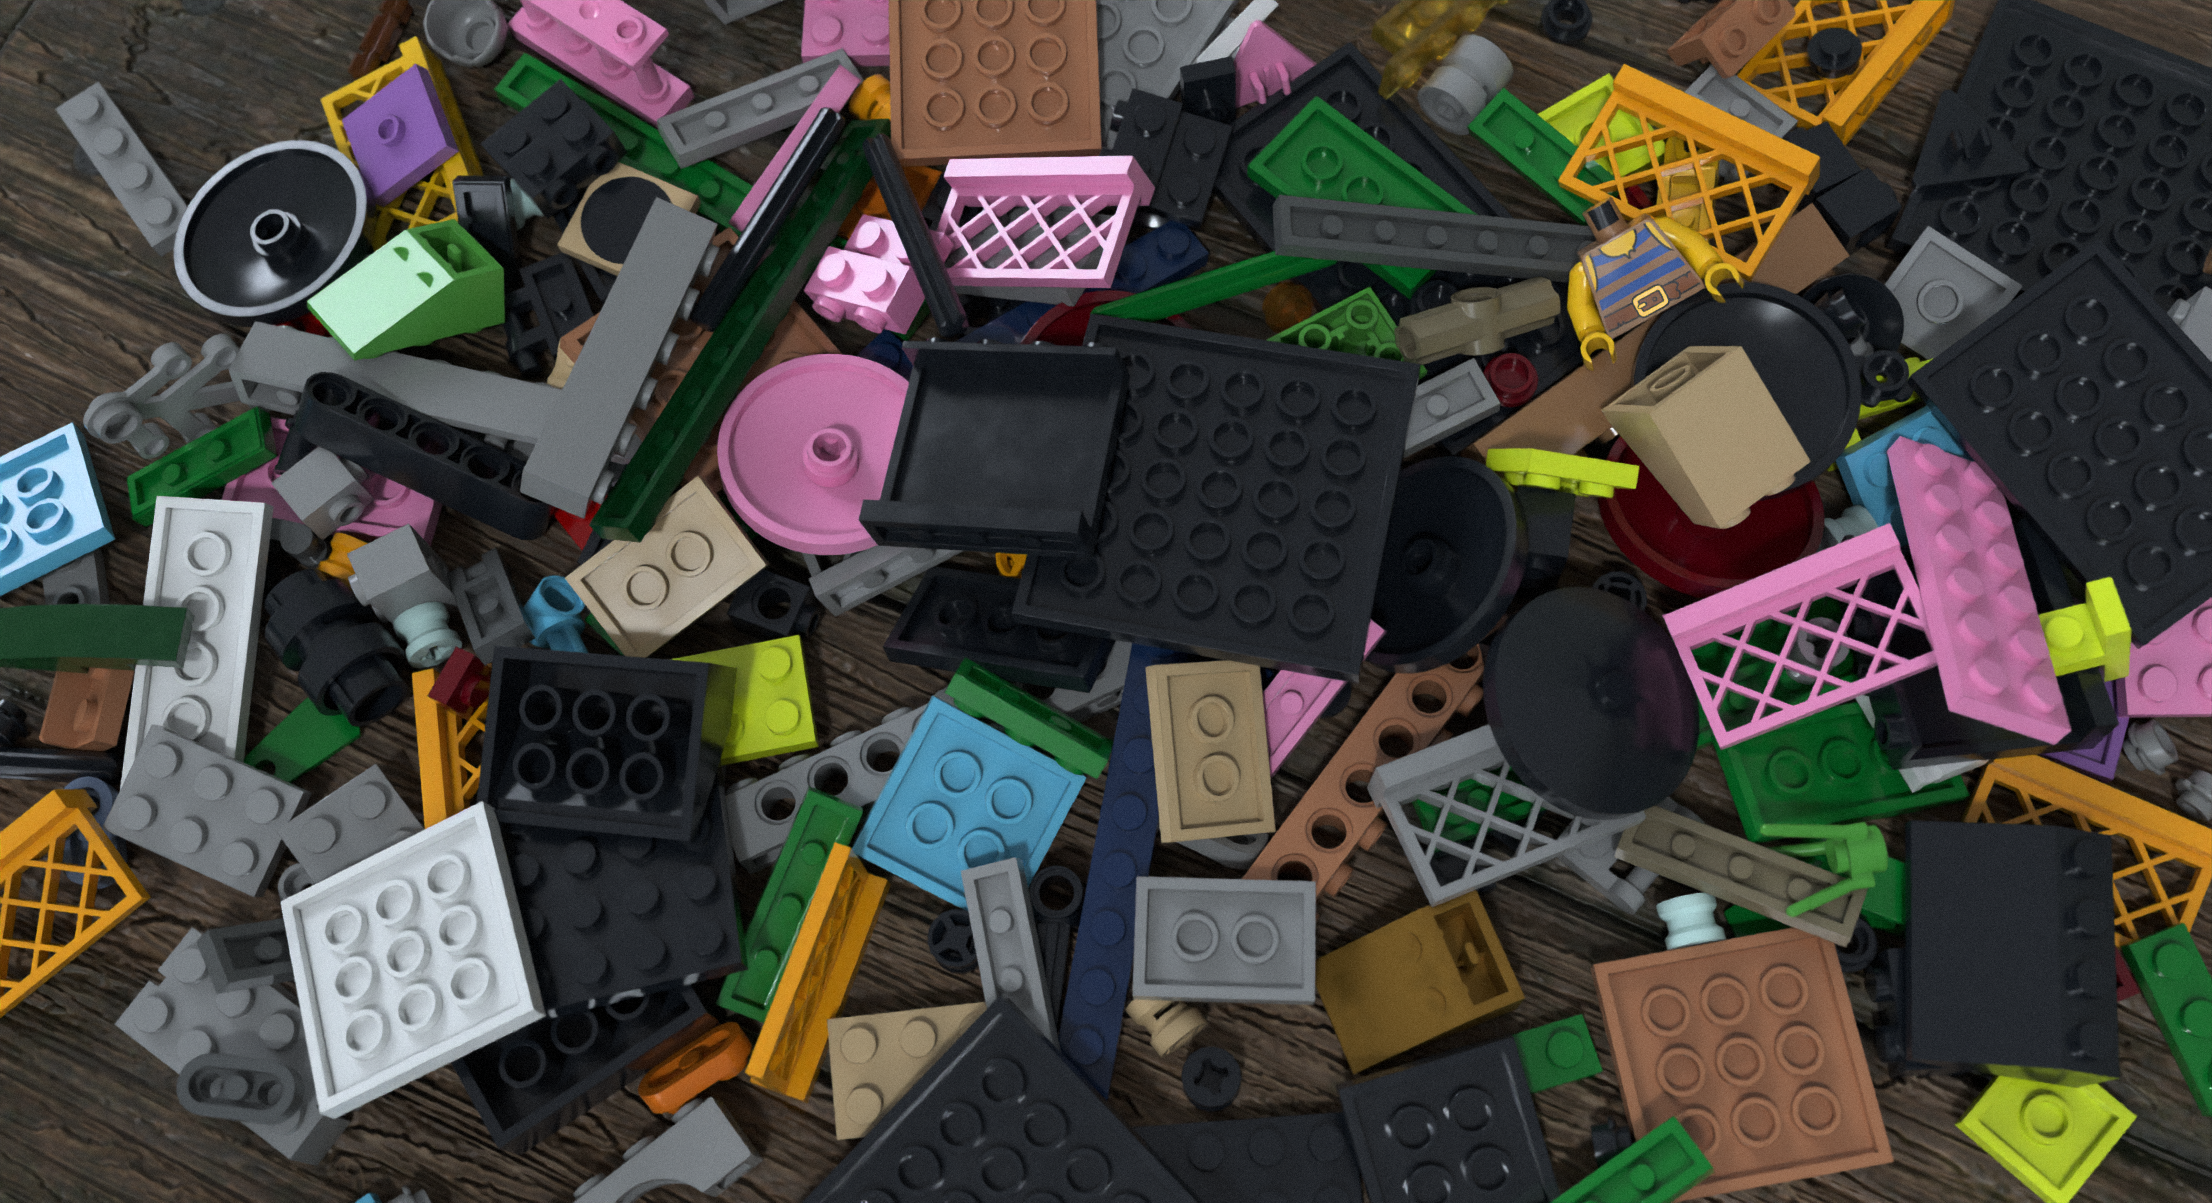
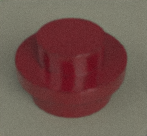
(1512, 379)

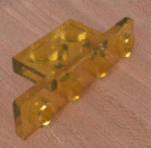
(1422, 32)

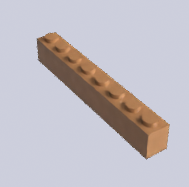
(1570, 410)

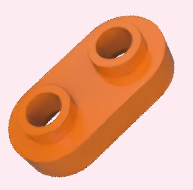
(710, 1058)

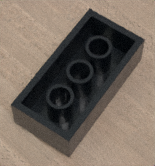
(570, 1063)

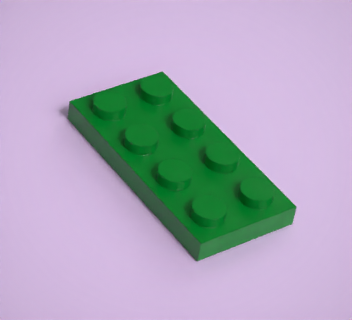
(1336, 160)
(1823, 774)

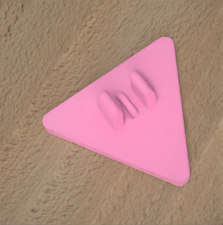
(1266, 64)

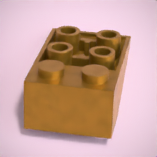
(1416, 982)

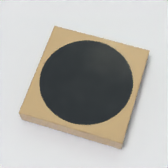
(614, 214)

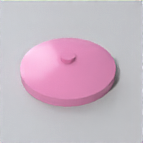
(809, 449)

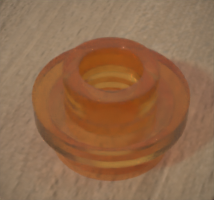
(1287, 306)

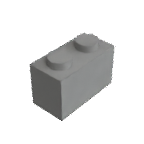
(399, 574)

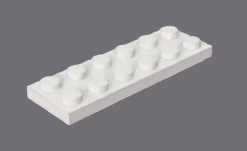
(214, 564)

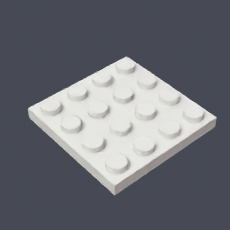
(410, 960)

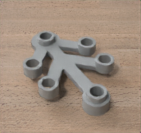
(120, 414)

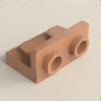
(1731, 33)
(86, 709)

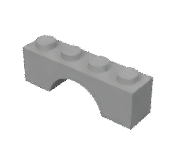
(700, 1150)

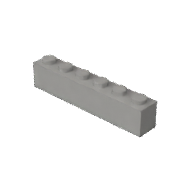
(619, 358)

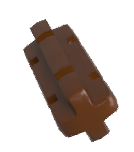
(380, 37)

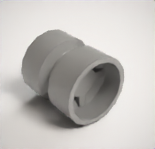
(1465, 83)

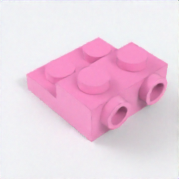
(871, 278)

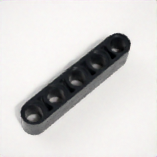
(420, 454)

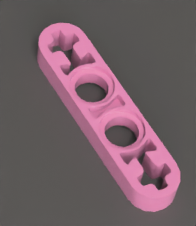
(833, 95)

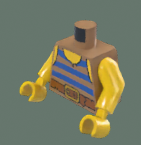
(1636, 274)

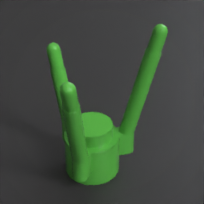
(1849, 848)

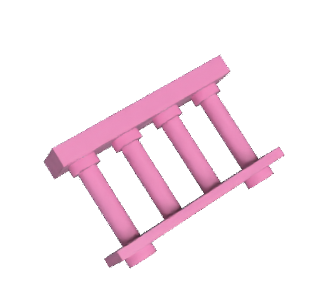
(605, 48)

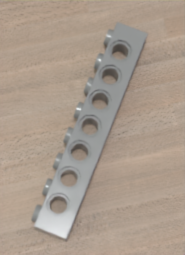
(852, 754)

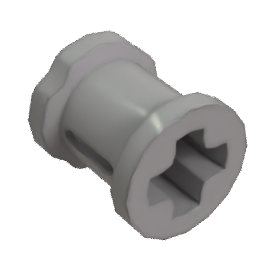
(1804, 648)

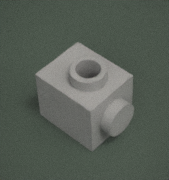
(324, 491)

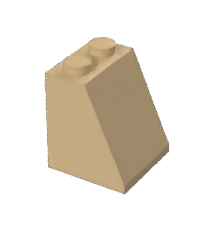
(1709, 434)

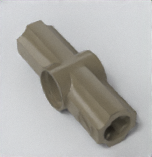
(1477, 321)

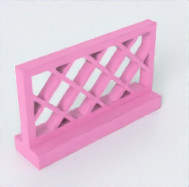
(1043, 187)
(1781, 592)

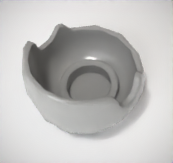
(466, 30)

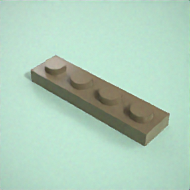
(1739, 872)

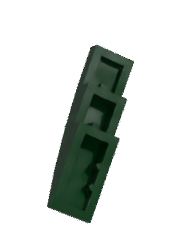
(93, 636)

